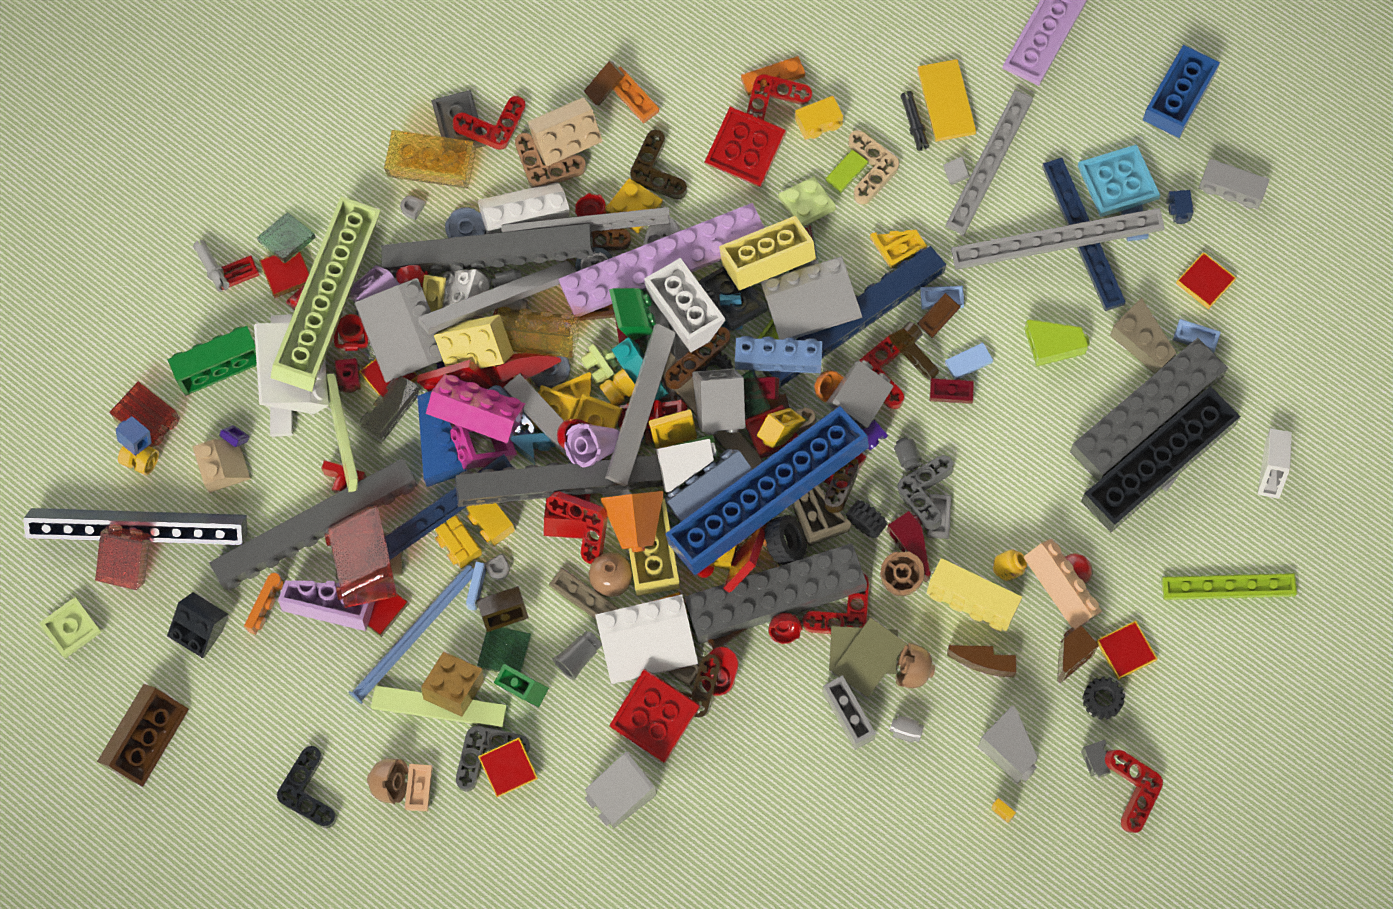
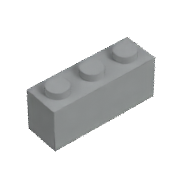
(1233, 184)
(848, 712)

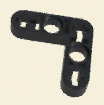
(298, 788)

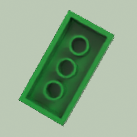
(214, 360)

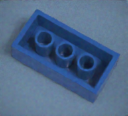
(1181, 91)

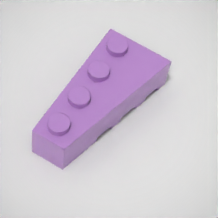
(321, 603)

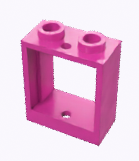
(467, 454)

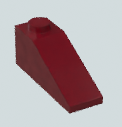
(909, 537)

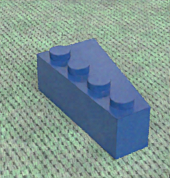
(438, 450)

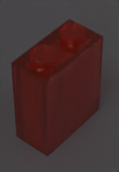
(148, 410)
(122, 557)

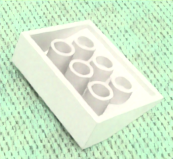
(277, 393)
(646, 637)

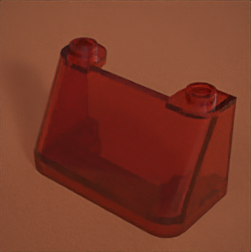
(361, 559)

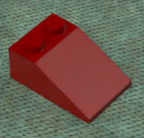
(561, 526)

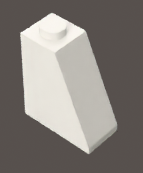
(683, 461)
(1275, 463)

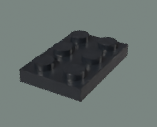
(735, 315)

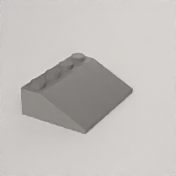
(811, 299)
(395, 332)

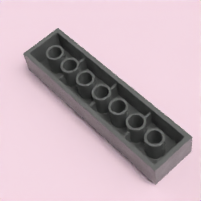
(1148, 409)
(776, 591)

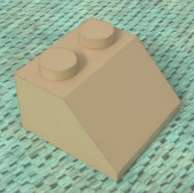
(220, 464)

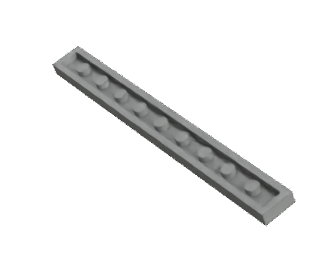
(1057, 239)

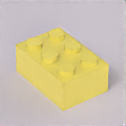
(476, 340)

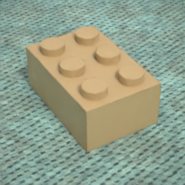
(565, 131)

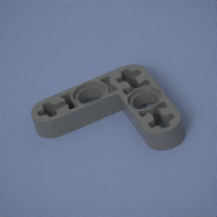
(918, 487)
(484, 744)

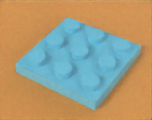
(1118, 180)

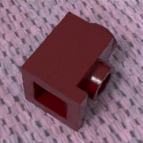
(348, 367)

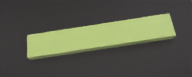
(342, 433)
(413, 704)

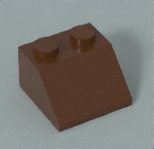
(1074, 652)

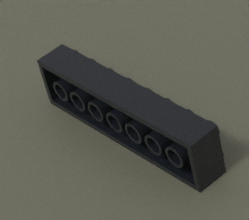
(1160, 459)

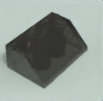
(390, 408)

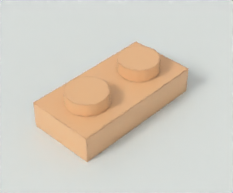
(418, 787)

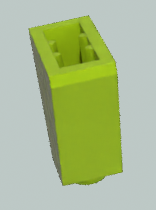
(1055, 341)

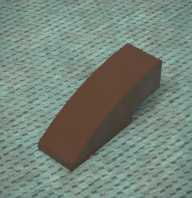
(983, 660)

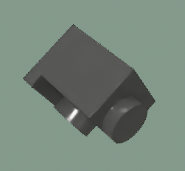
(1095, 759)

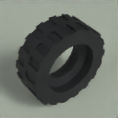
(776, 543)

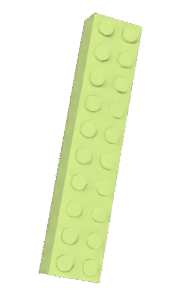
(325, 294)

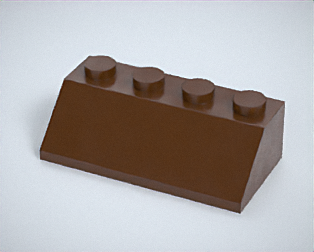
(143, 735)

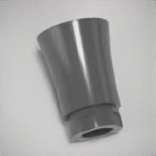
(577, 655)

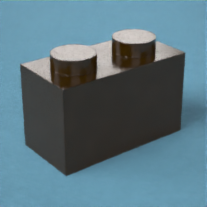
(502, 609)

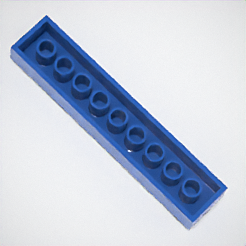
(767, 490)

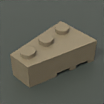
(1143, 337)
(816, 520)

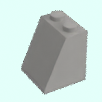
(861, 393)
(719, 400)
(1010, 746)
(620, 791)

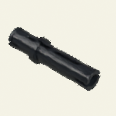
(916, 129)

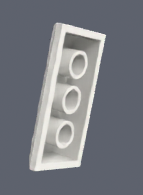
(524, 206)
(684, 304)

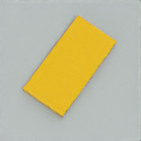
(946, 100)

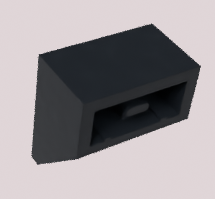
(197, 624)

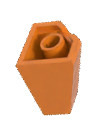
(634, 518)

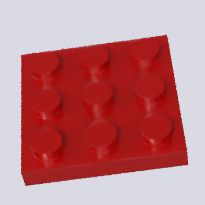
(745, 146)
(654, 715)

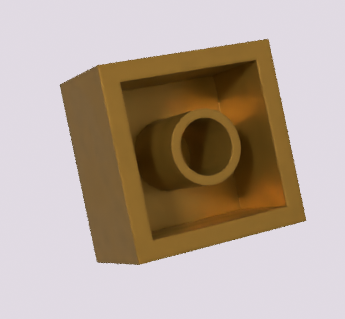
(452, 684)

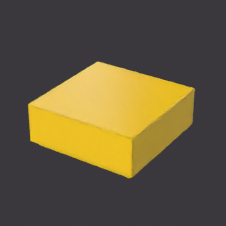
(1003, 810)

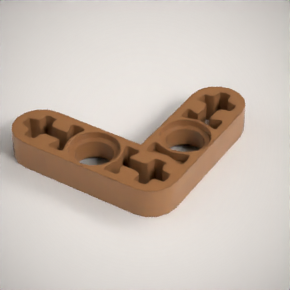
(539, 169)

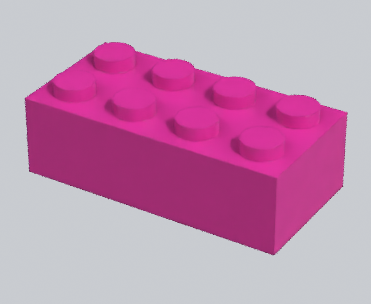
(475, 408)

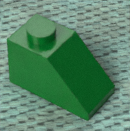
(521, 685)

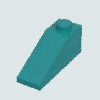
(631, 358)

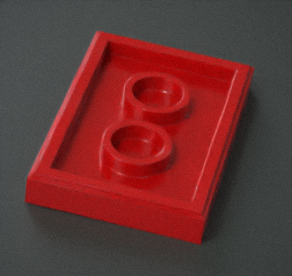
(745, 560)

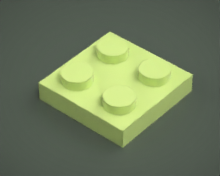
(807, 201)
(70, 627)

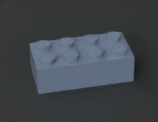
(708, 484)

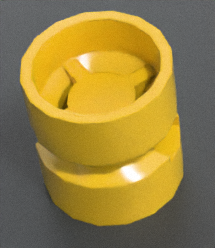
(618, 388)
(143, 462)

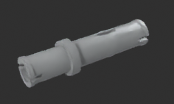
(214, 270)

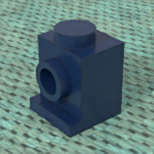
(1180, 206)

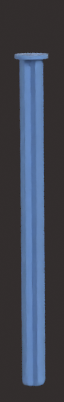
(412, 634)

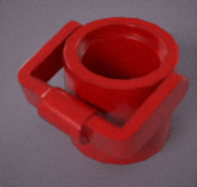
(351, 333)

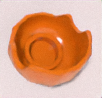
(826, 384)

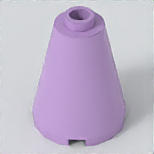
(590, 443)

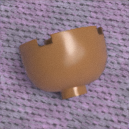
(902, 573)
(610, 574)
(915, 666)
(387, 780)

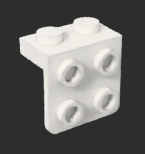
(463, 285)

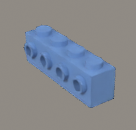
(778, 355)

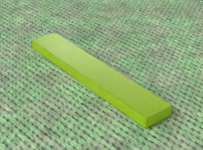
(1229, 586)

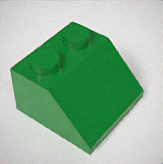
(632, 312)

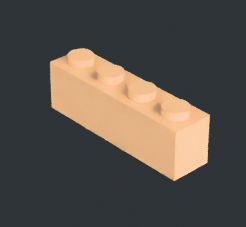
(1062, 583)

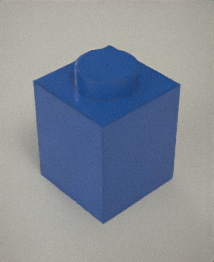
(133, 435)

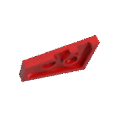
(465, 371)

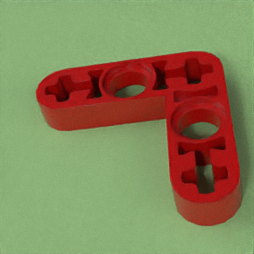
(771, 91)
(493, 131)
(878, 364)
(590, 521)
(852, 614)
(1143, 788)

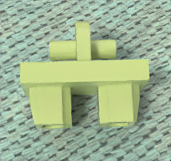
(594, 358)

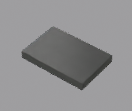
(447, 107)

